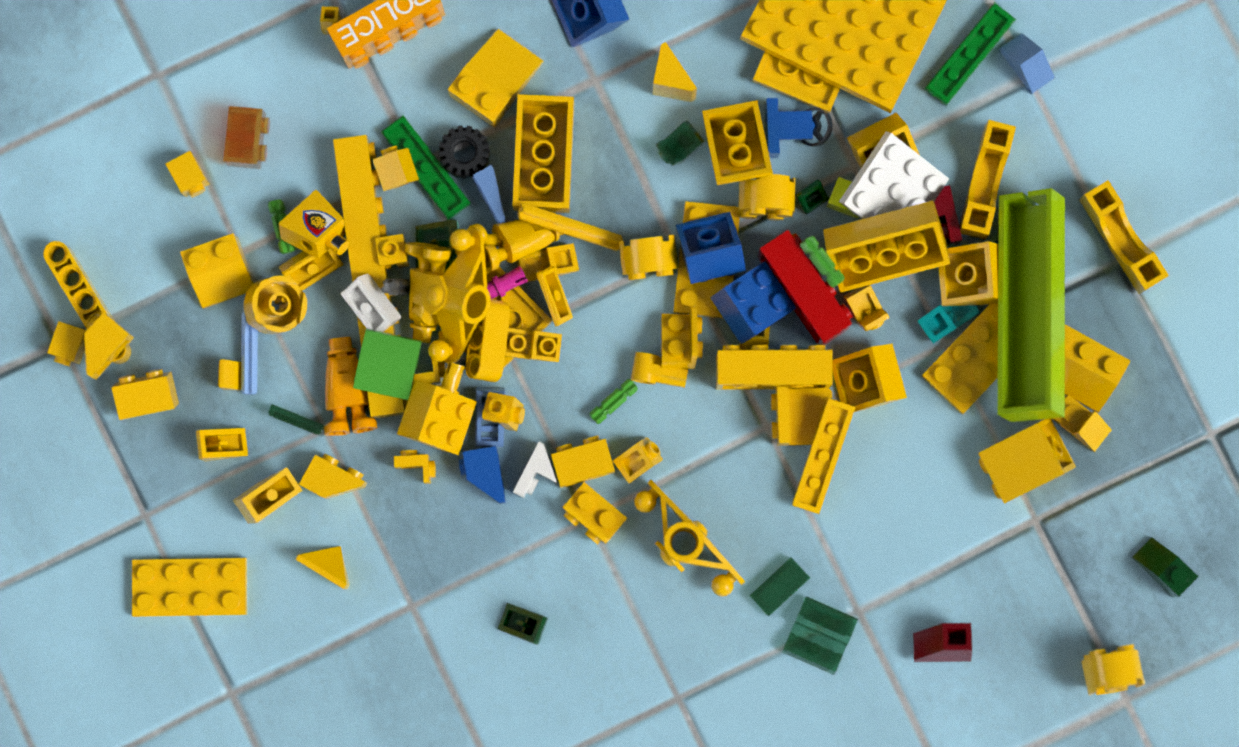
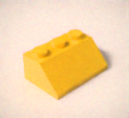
(1091, 369)

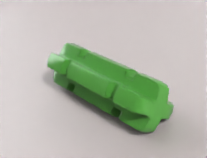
(277, 208)
(822, 261)
(613, 401)

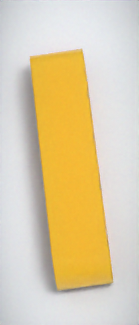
(80, 290)

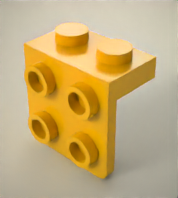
(797, 414)

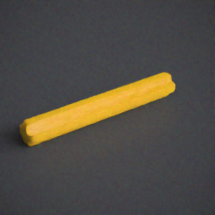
(569, 226)

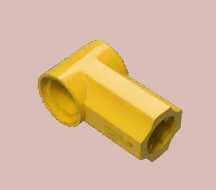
(648, 371)

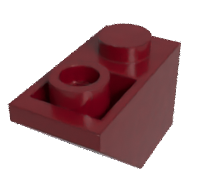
(944, 643)

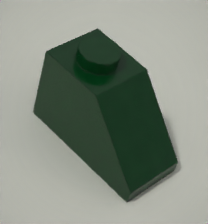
(1165, 567)

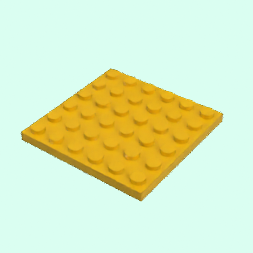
(848, 43)

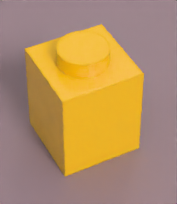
(395, 168)
(188, 174)
(67, 344)

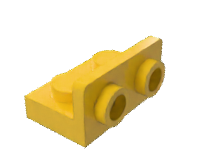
(680, 340)
(594, 514)

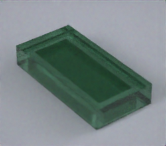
(296, 420)
(779, 586)

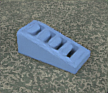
(487, 185)
(487, 441)

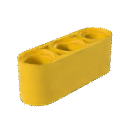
(488, 344)

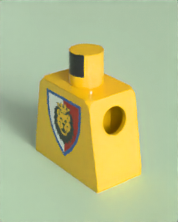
(314, 227)

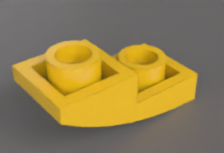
(533, 345)

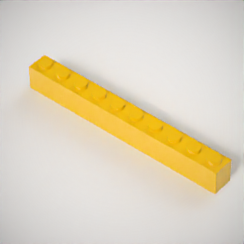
(362, 227)

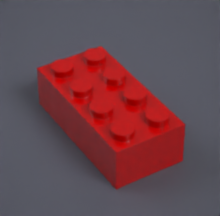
(806, 289)

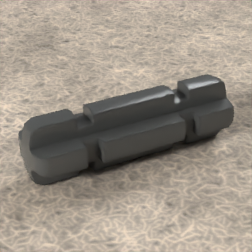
(396, 286)

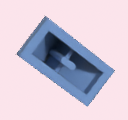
(1028, 62)

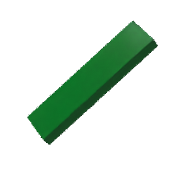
(970, 54)
(429, 170)

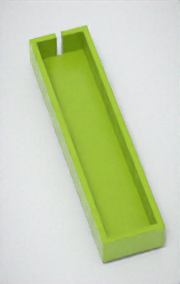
(1031, 306)

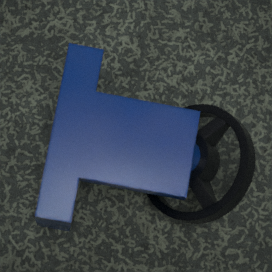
(793, 126)

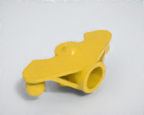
(458, 296)
(721, 584)

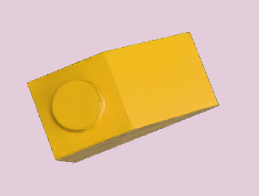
(103, 343)
(267, 496)

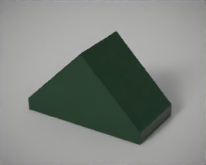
(522, 623)

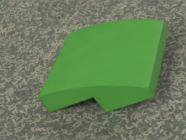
(387, 364)

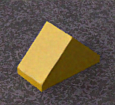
(221, 444)

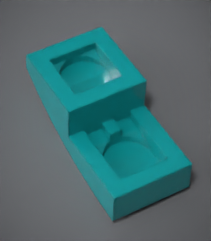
(945, 320)

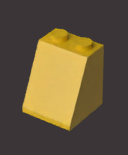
(1026, 460)

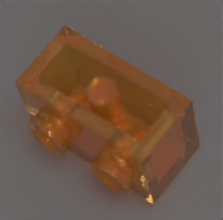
(246, 137)

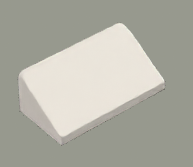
(370, 304)

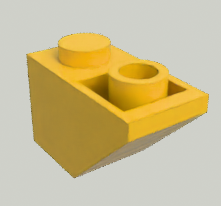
(330, 481)

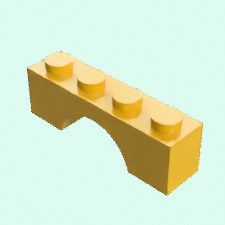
(986, 178)
(1132, 254)

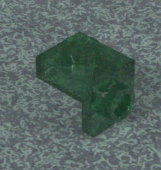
(679, 144)

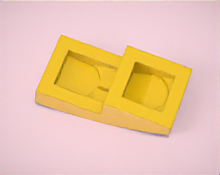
(562, 257)

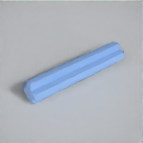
(249, 358)

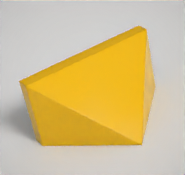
(328, 564)

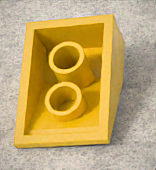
(494, 77)
(737, 142)

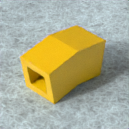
(328, 17)

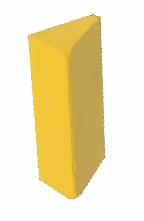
(308, 269)
(554, 295)

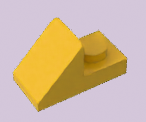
(1083, 424)

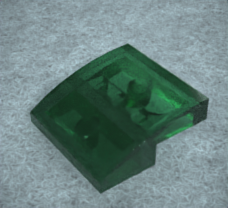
(819, 635)

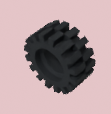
(459, 135)

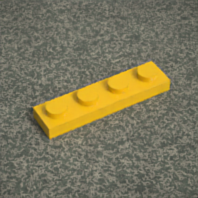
(823, 455)

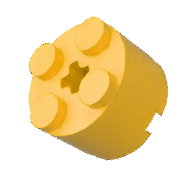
(767, 196)
(648, 256)
(261, 313)
(1112, 671)

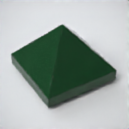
(812, 196)

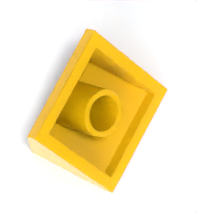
(671, 78)

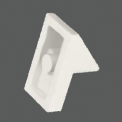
(537, 464)

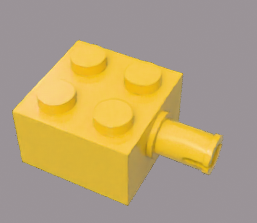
(438, 413)

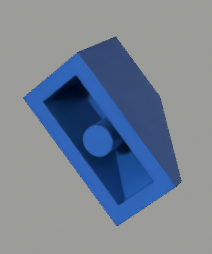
(484, 471)

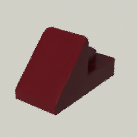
(946, 211)

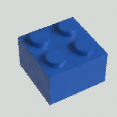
(753, 302)

